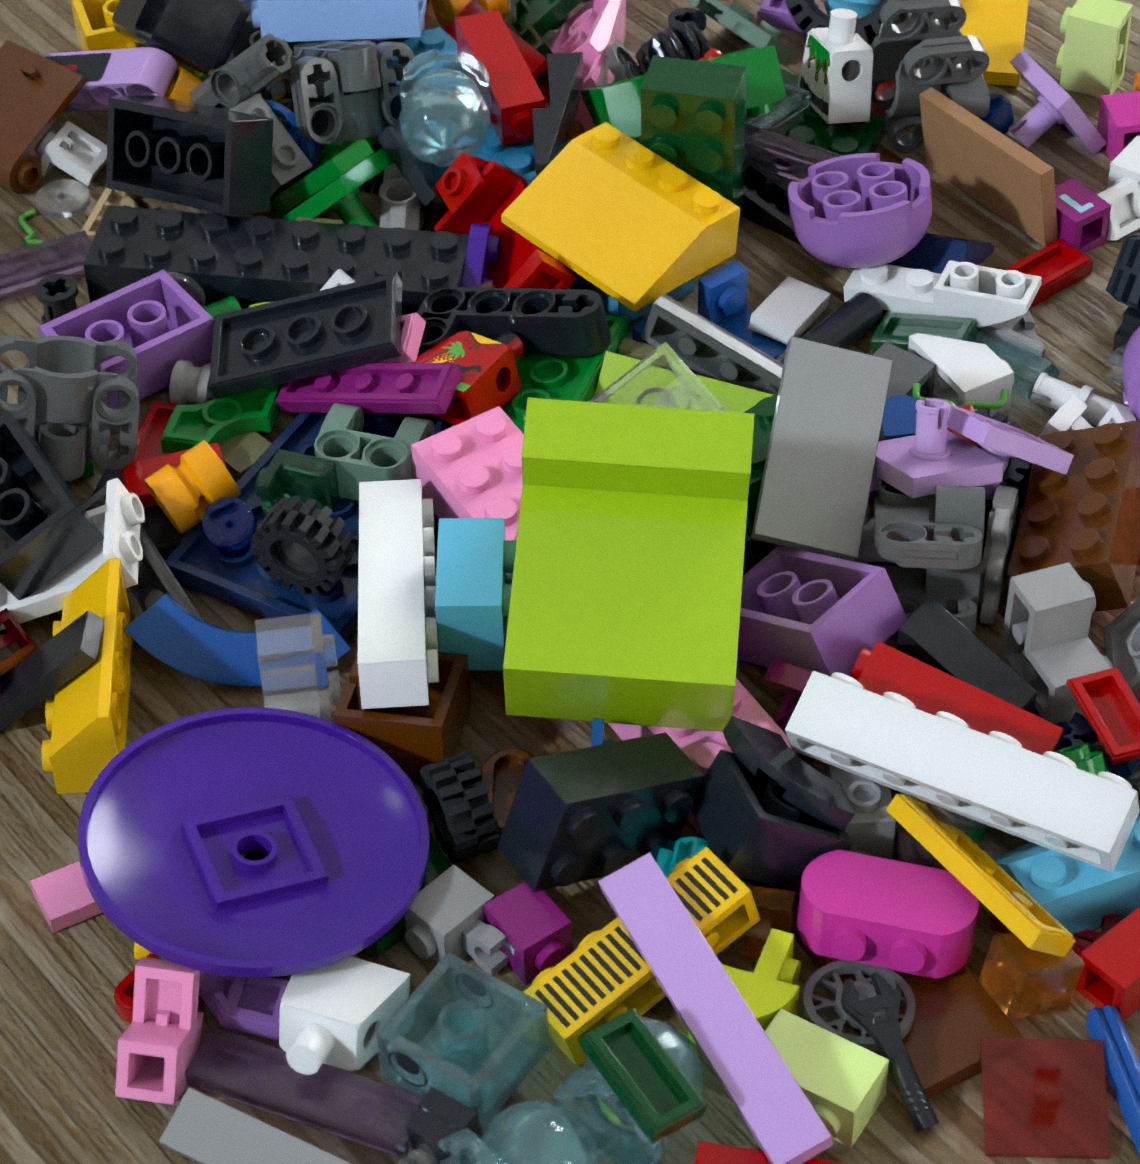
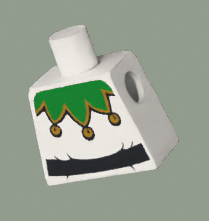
(838, 70)

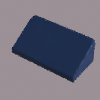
(936, 250)

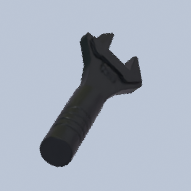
(880, 1020)

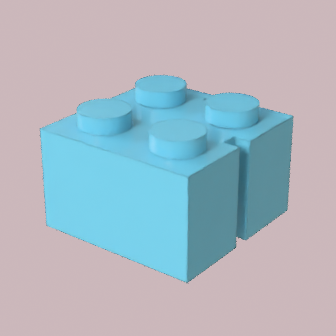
(474, 589)

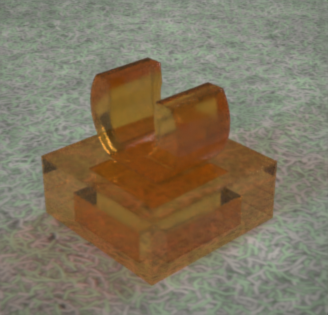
(775, 911)

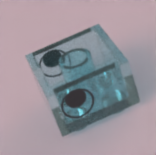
(464, 1037)

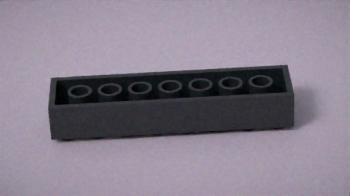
(264, 256)

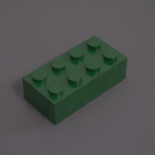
(697, 121)

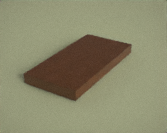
(946, 1026)

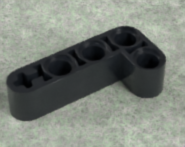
(544, 319)

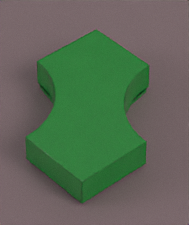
(221, 419)

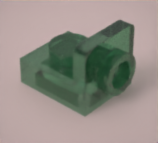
(298, 475)

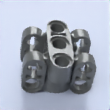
(923, 55)
(341, 88)
(67, 400)
(932, 547)

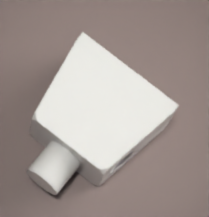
(337, 1012)

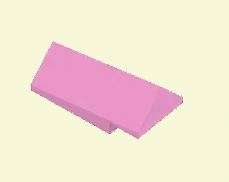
(590, 32)

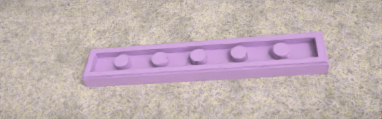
(715, 1014)

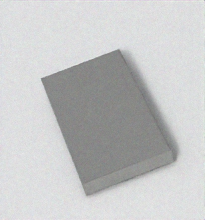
(822, 449)

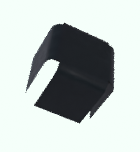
(191, 31)

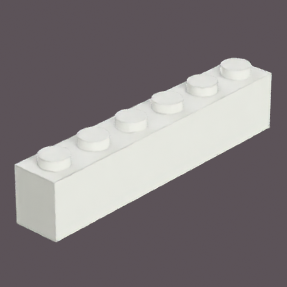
(396, 595)
(964, 769)

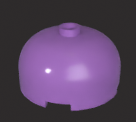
(861, 209)

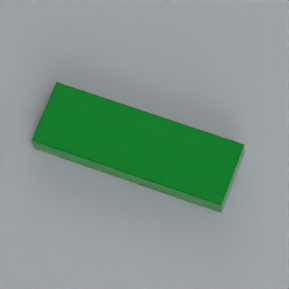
(322, 176)

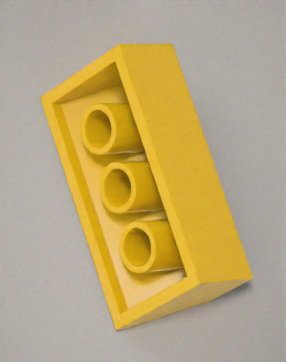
(92, 707)

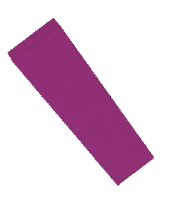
(376, 389)

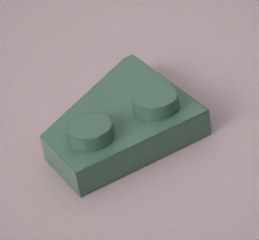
(739, 22)

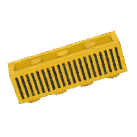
(609, 972)

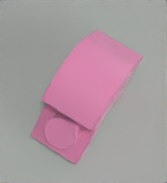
(162, 1032)

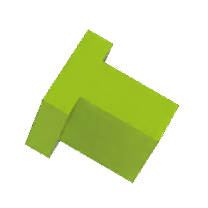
(628, 564)

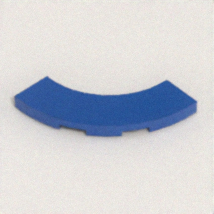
(205, 648)

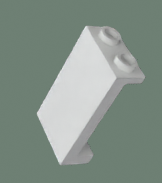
(120, 527)

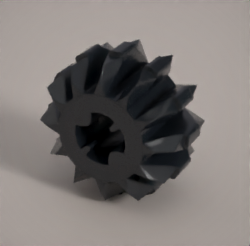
(678, 41)

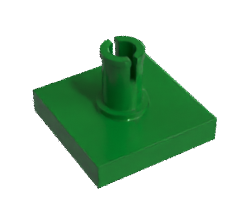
(342, 194)

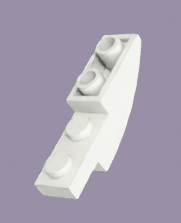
(960, 291)

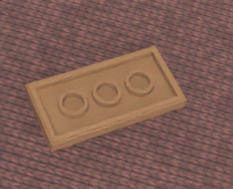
(989, 166)

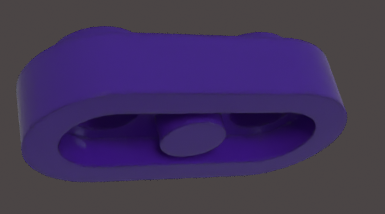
(481, 252)

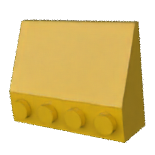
(624, 217)

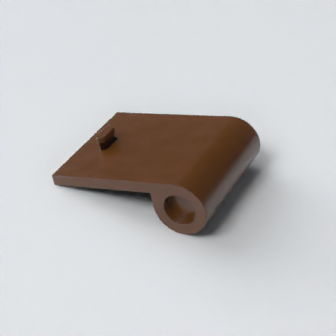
(29, 111)

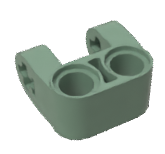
(366, 455)

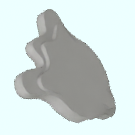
(997, 545)

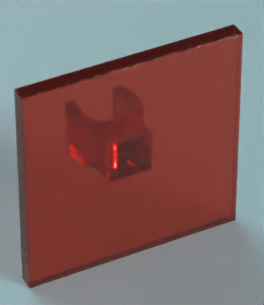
(1044, 1098)

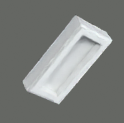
(789, 310)

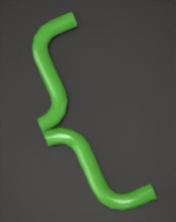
(29, 240)
(976, 404)

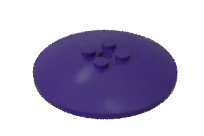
(311, 795)

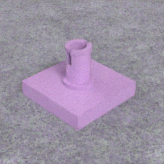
(1053, 107)
(1006, 442)
(934, 456)

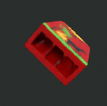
(487, 369)

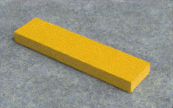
(983, 877)

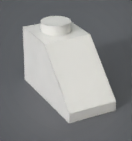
(964, 369)

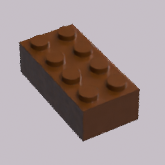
(1086, 514)

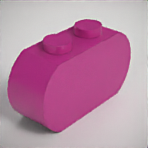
(886, 914)

